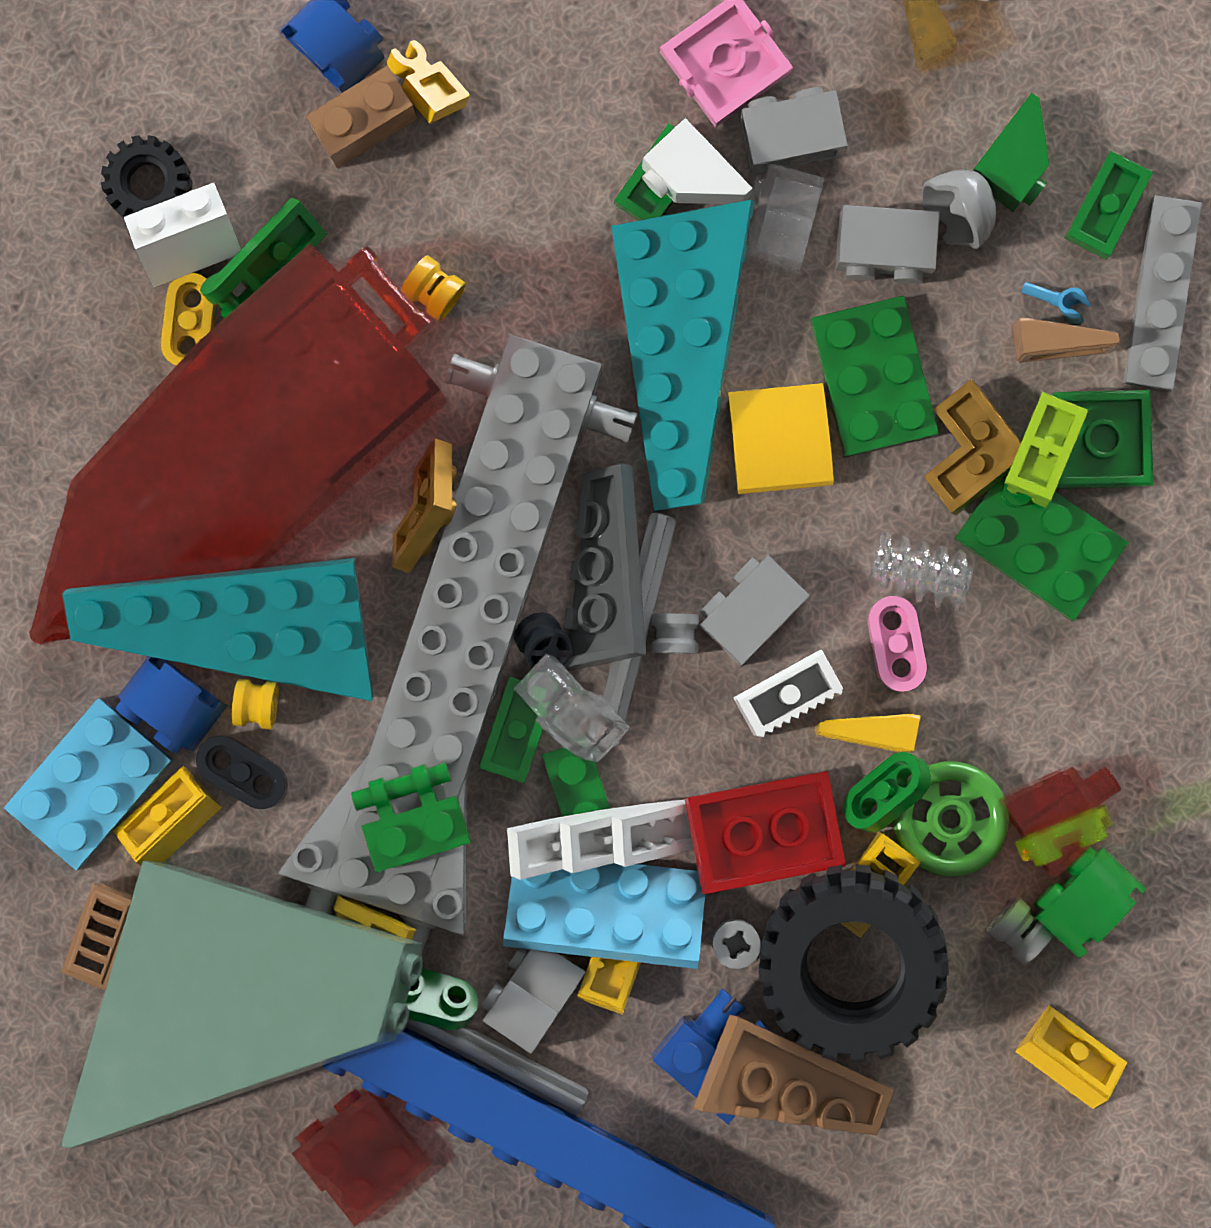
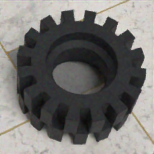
(132, 157)

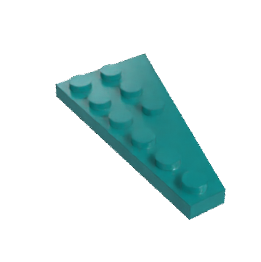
(680, 319)
(263, 623)

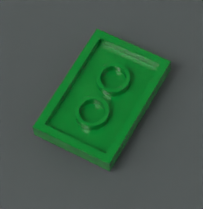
(874, 376)
(1047, 550)

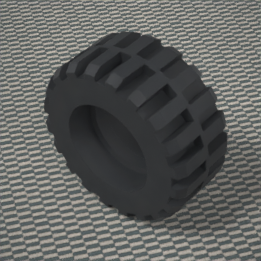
(840, 1024)

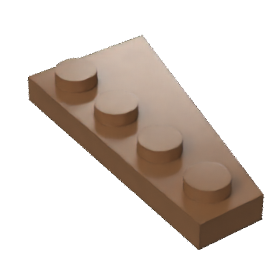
(780, 1081)

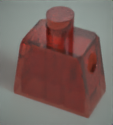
(1055, 799)

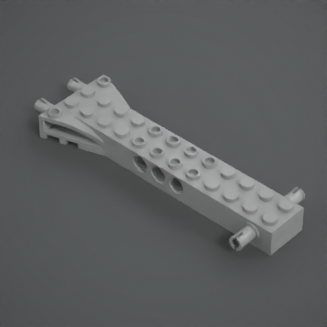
(463, 626)

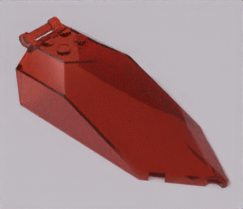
(246, 436)

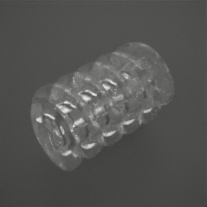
(921, 571)

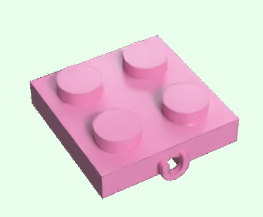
(726, 60)

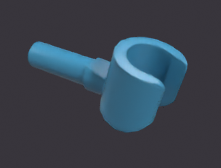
(1062, 300)

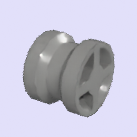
(675, 633)
(729, 933)

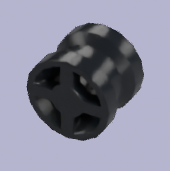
(542, 635)

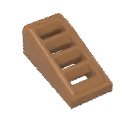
(1051, 340)
(111, 897)

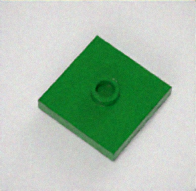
(1112, 442)

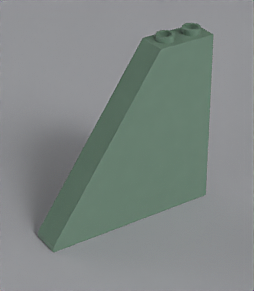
(229, 996)

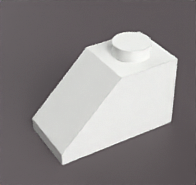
(692, 170)

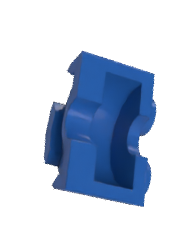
(335, 42)
(170, 704)

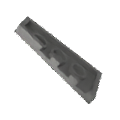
(607, 598)

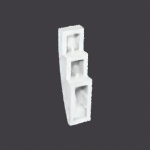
(599, 838)

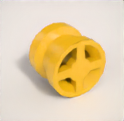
(255, 703)

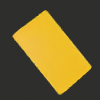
(167, 818)
(1072, 1058)

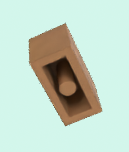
(362, 117)

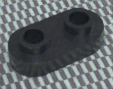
(242, 772)

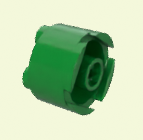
(1088, 901)

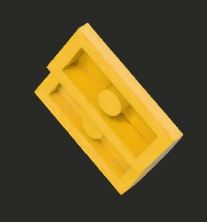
(780, 438)

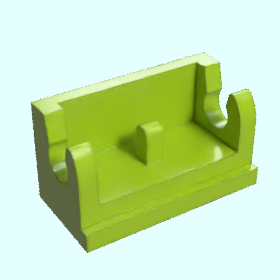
(1045, 448)

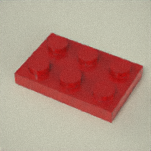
(764, 832)

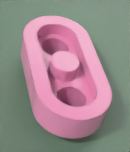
(897, 644)

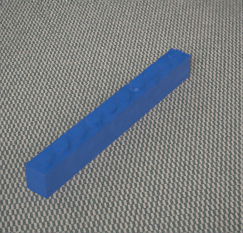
(544, 1137)

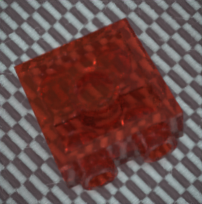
(360, 1155)

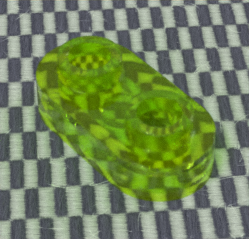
(1045, 844)

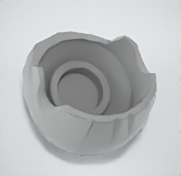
(963, 205)

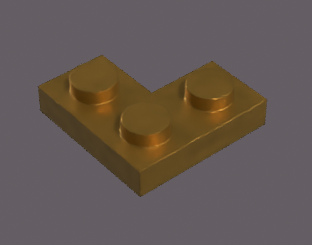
(984, 453)
(430, 507)

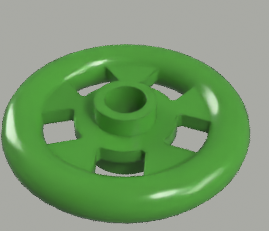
(990, 830)

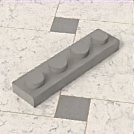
(1162, 293)

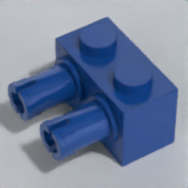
(692, 1044)

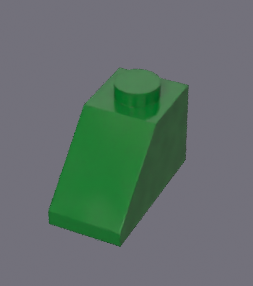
(1017, 158)

